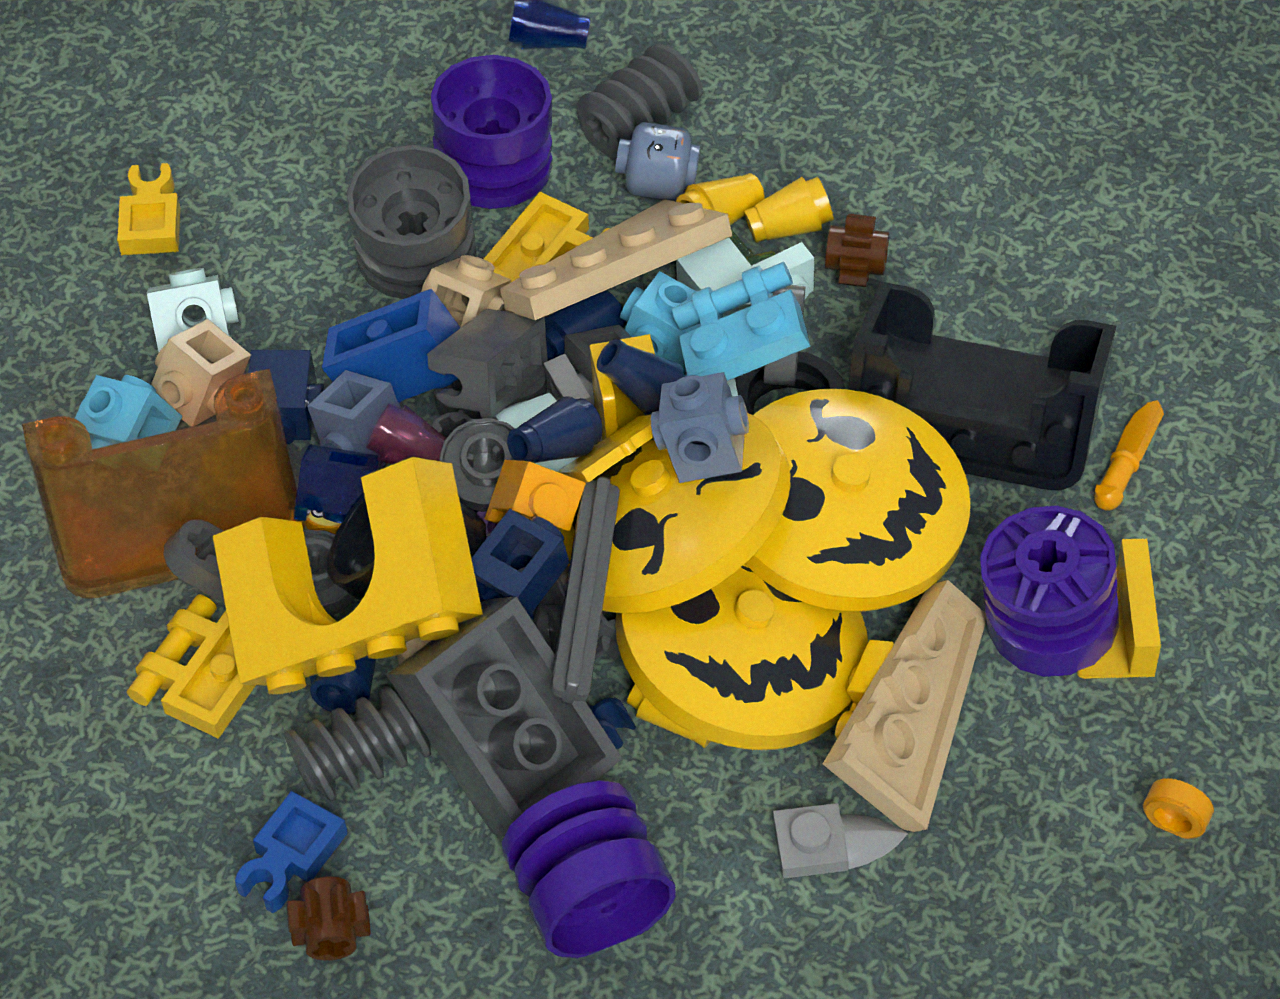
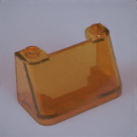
(124, 500)

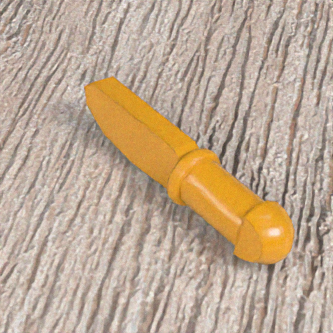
(1127, 455)

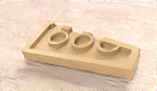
(615, 256)
(908, 715)

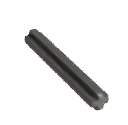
(585, 591)

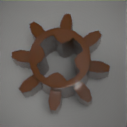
(857, 250)
(328, 918)

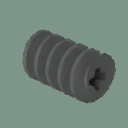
(637, 94)
(356, 743)

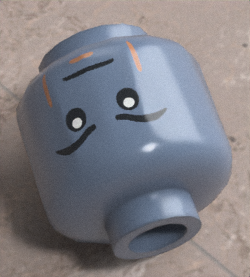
(658, 161)

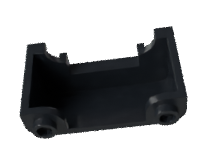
(996, 407)

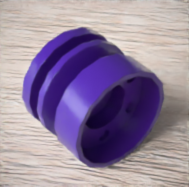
(497, 126)
(1050, 590)
(588, 868)

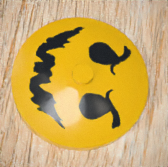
(869, 502)
(692, 534)
(745, 663)

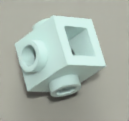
(185, 289)

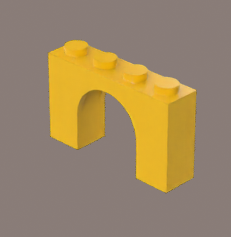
(417, 587)

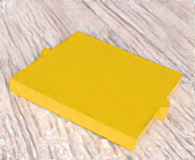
(611, 450)

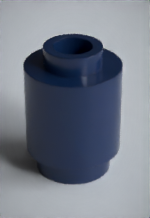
(588, 314)

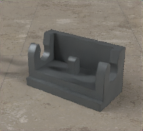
(494, 359)

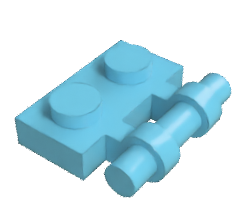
(747, 338)

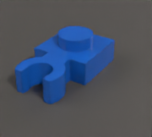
(291, 843)

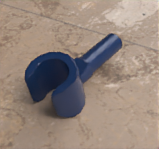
(612, 715)

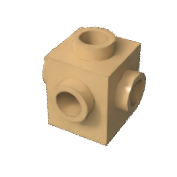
(467, 287)
(195, 367)

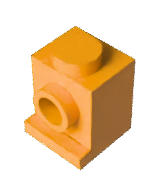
(535, 492)

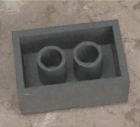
(494, 714)

